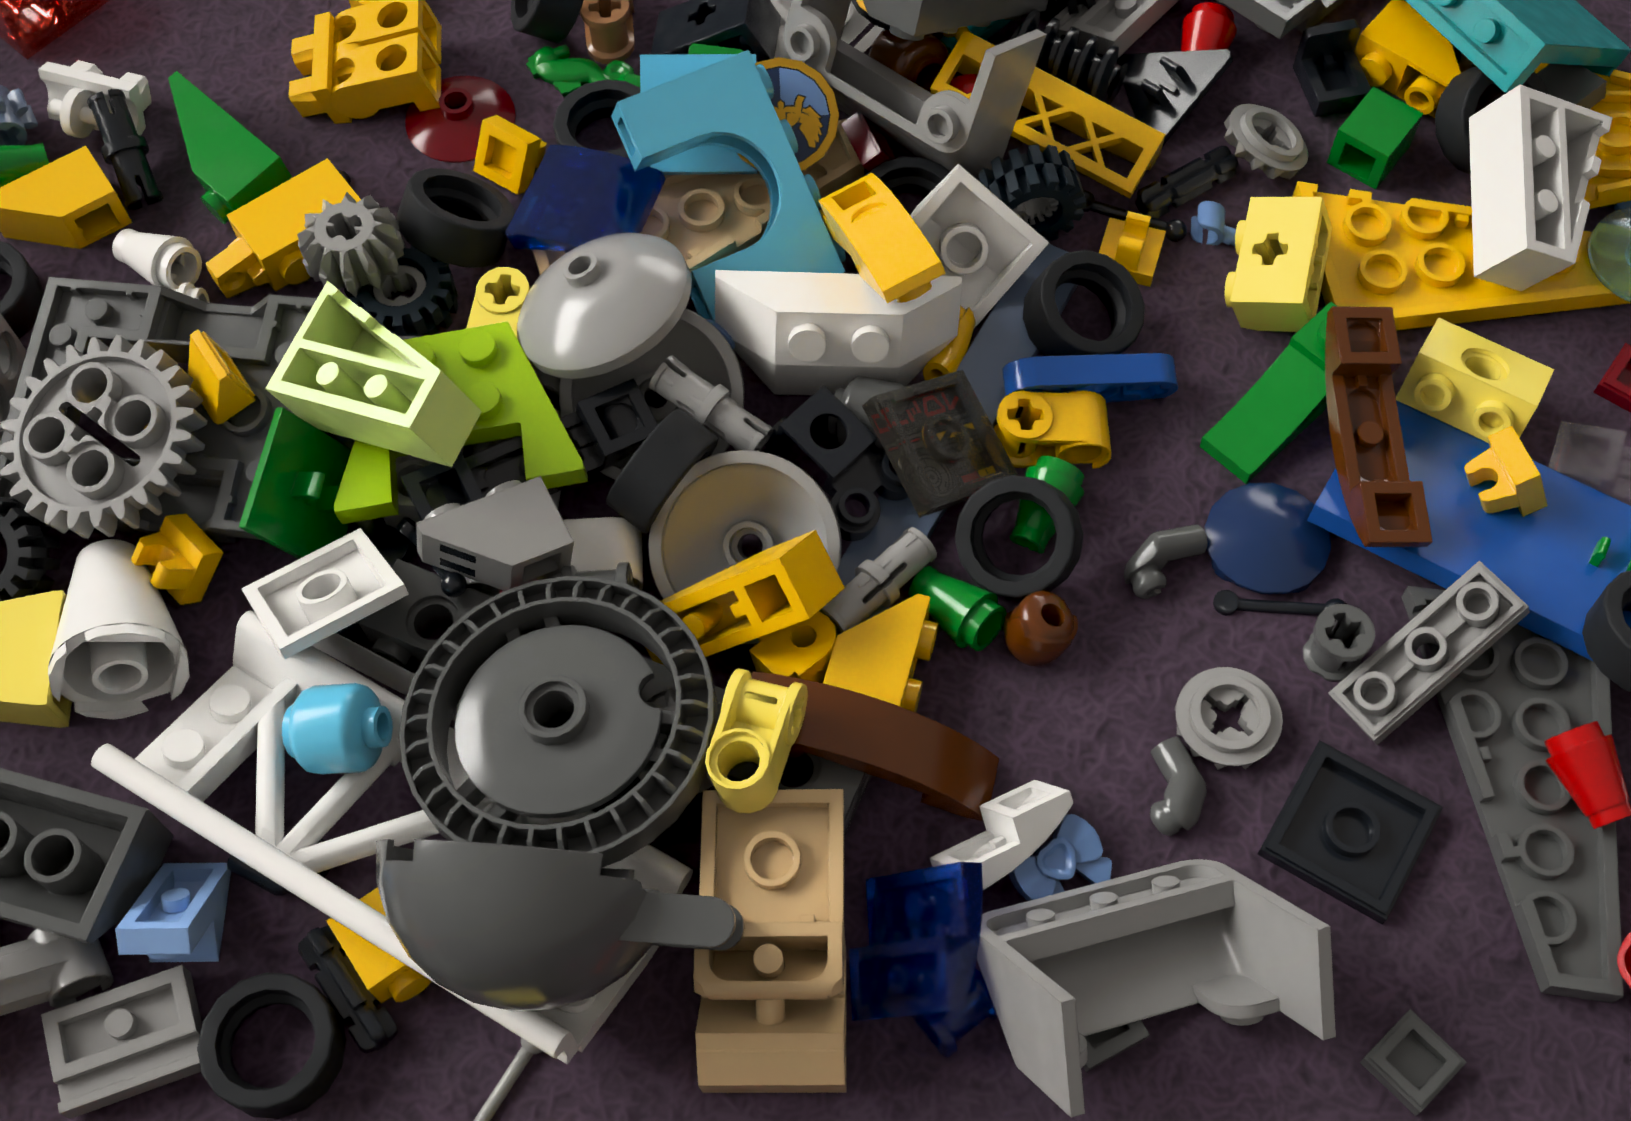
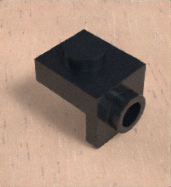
(1330, 68)

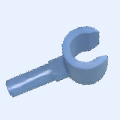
(1212, 217)

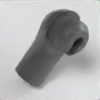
(1156, 552)
(1184, 790)

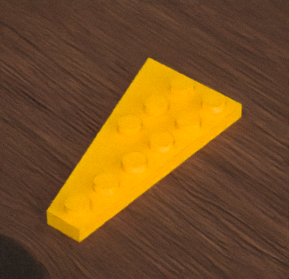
(1423, 265)

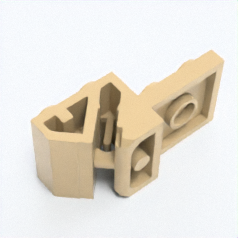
(779, 996)

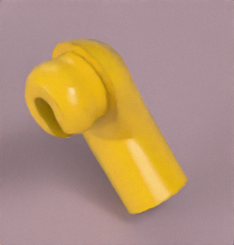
(950, 357)

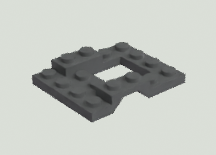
(165, 319)

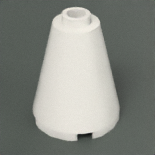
(115, 637)

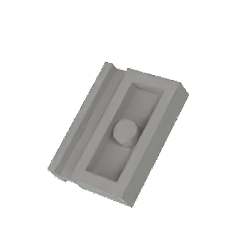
(1114, 21)
(124, 1041)

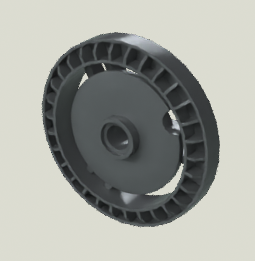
(540, 658)

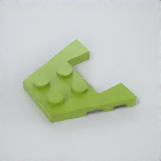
(502, 383)

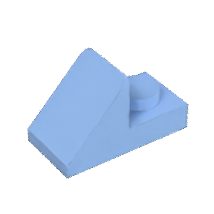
(178, 914)

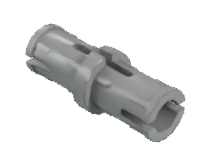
(710, 406)
(880, 580)

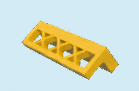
(1072, 110)

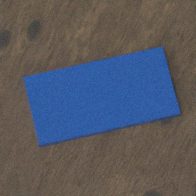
(1534, 555)

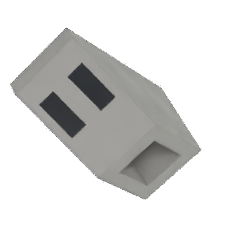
(498, 539)

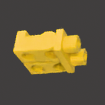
(368, 61)

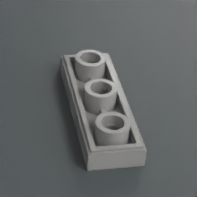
(1463, 626)

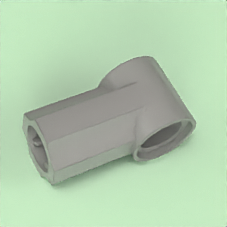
(50, 970)

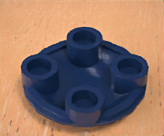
(1264, 539)

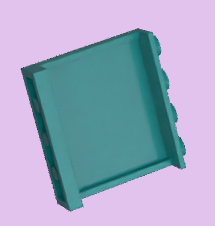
(1517, 35)

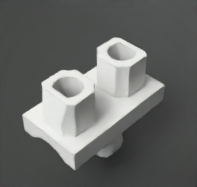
(72, 87)

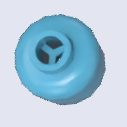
(336, 728)

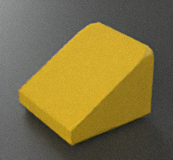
(217, 378)

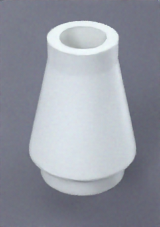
(158, 257)

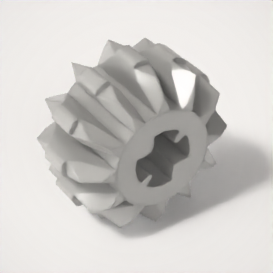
(351, 243)

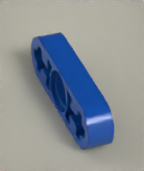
(1110, 375)

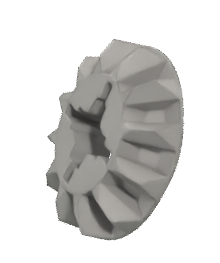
(1280, 153)
(1226, 689)

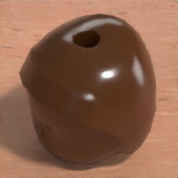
(1039, 628)

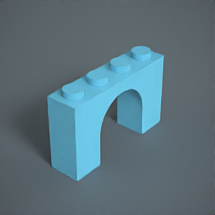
(733, 109)

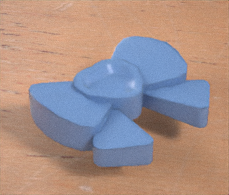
(1071, 849)

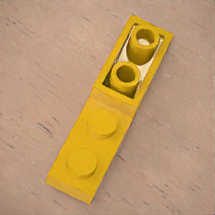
(881, 239)

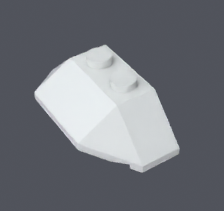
(832, 327)

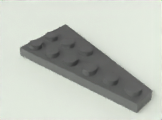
(1545, 849)

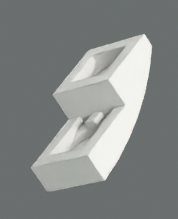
(1014, 829)

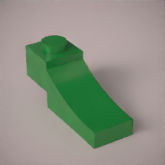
(1276, 406)

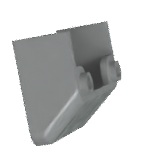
(928, 125)
(1143, 950)

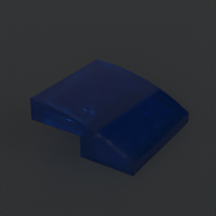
(581, 198)
(920, 942)

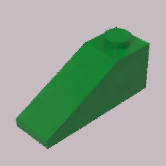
(223, 153)

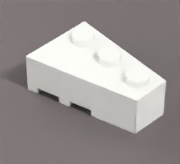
(1530, 184)

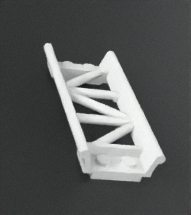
(246, 714)

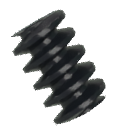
(1076, 65)

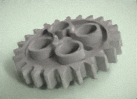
(61, 464)

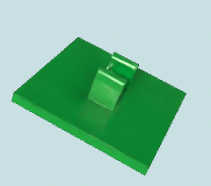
(296, 487)

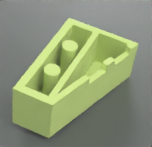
(370, 384)

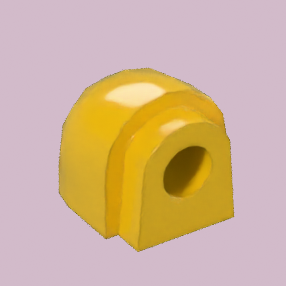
(797, 650)

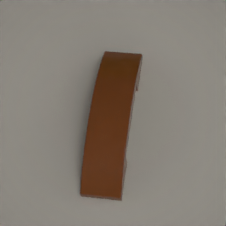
(1367, 430)
(894, 746)

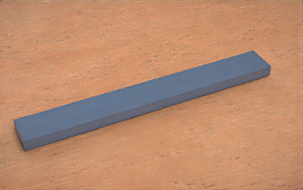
(997, 344)

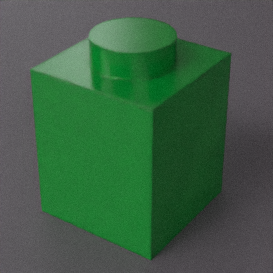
(1374, 137)

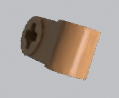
(608, 29)

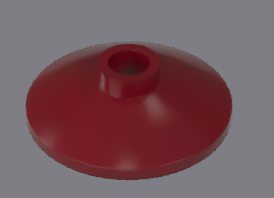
(455, 133)

